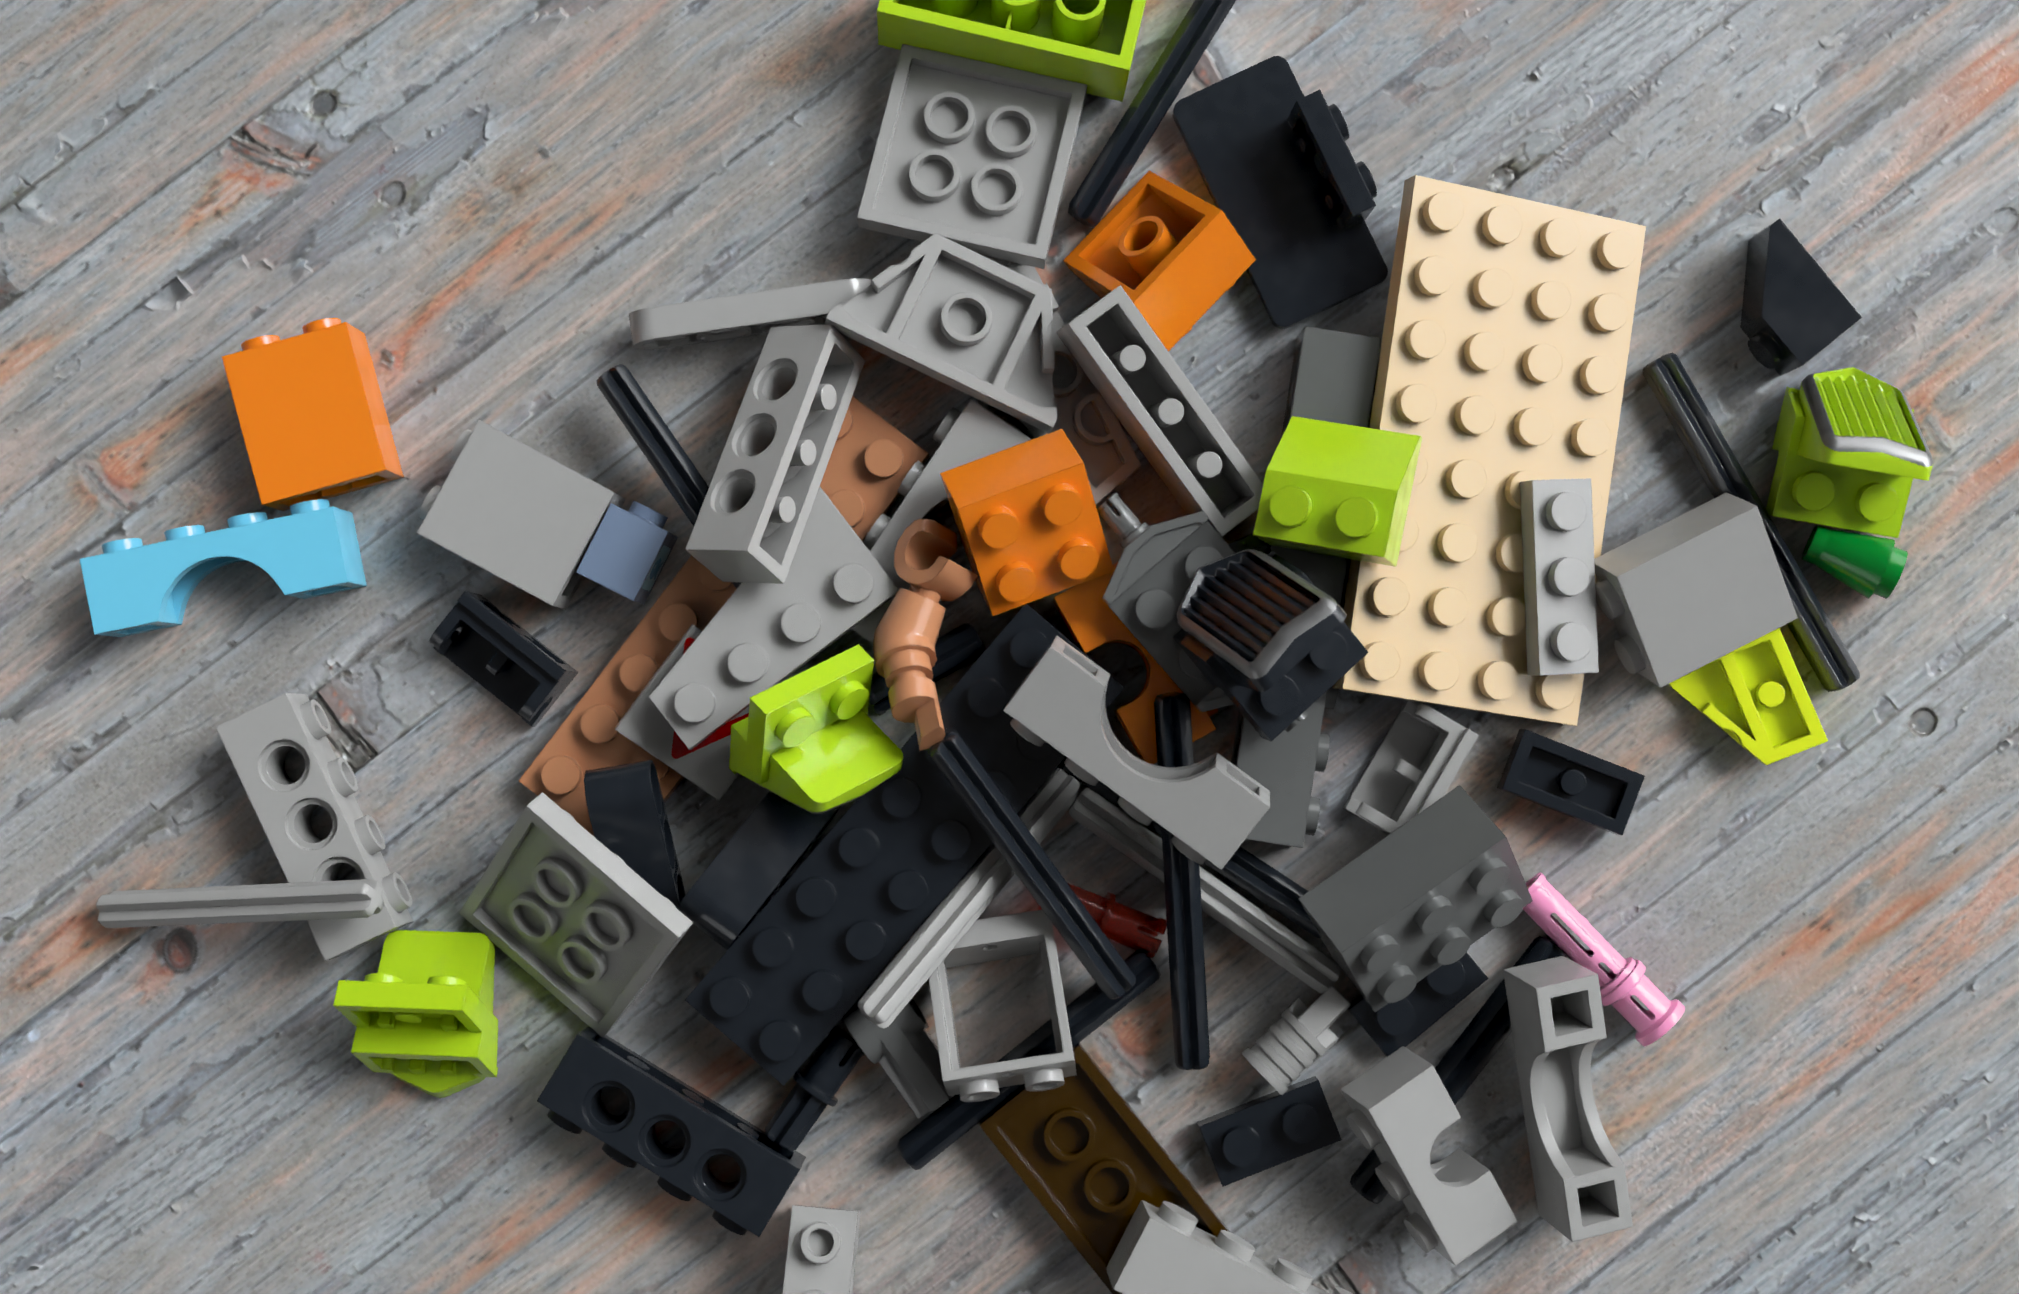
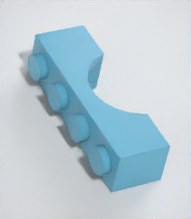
(149, 585)

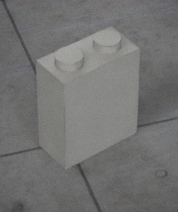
(516, 513)
(1693, 590)

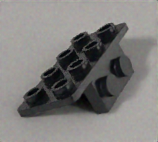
(1286, 187)

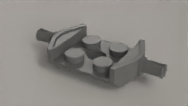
(1152, 583)

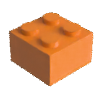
(1028, 521)

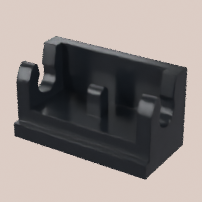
(502, 657)

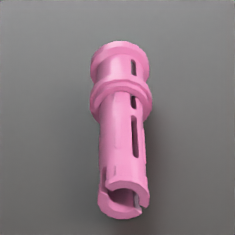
(1625, 975)

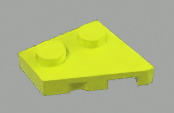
(1756, 699)

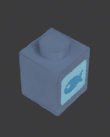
(628, 551)

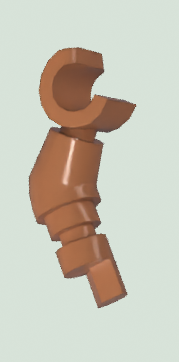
(911, 625)

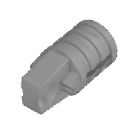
(1297, 1039)

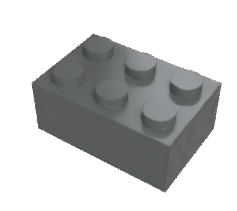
(1418, 898)

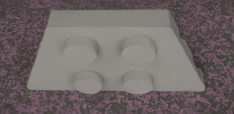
(963, 326)

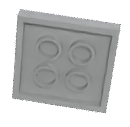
(972, 155)
(574, 915)

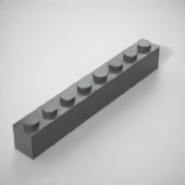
(1330, 383)

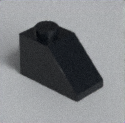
(1789, 302)

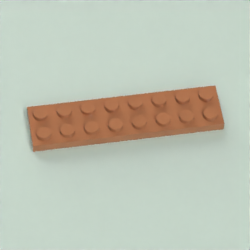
(860, 482)

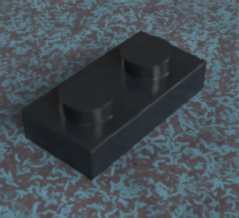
(1571, 781)
(1431, 999)
(1269, 1131)

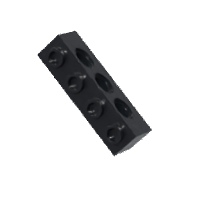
(655, 1096)

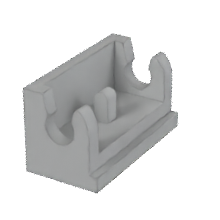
(1410, 767)

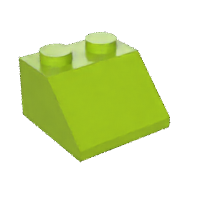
(1338, 490)

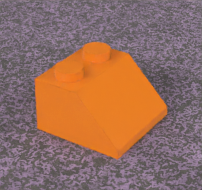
(1166, 254)

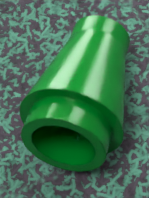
(1857, 560)

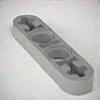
(739, 314)

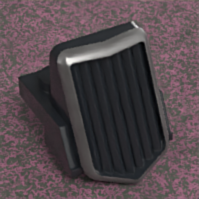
(1265, 637)

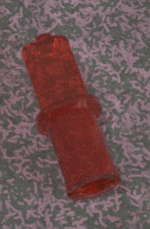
(1122, 922)

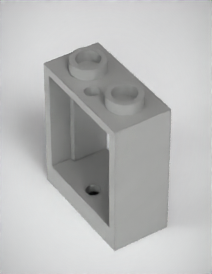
(991, 941)

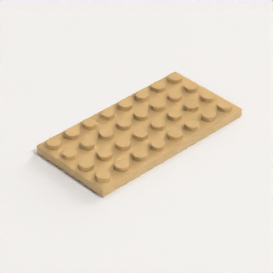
(1512, 371)

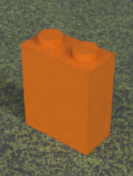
(312, 414)

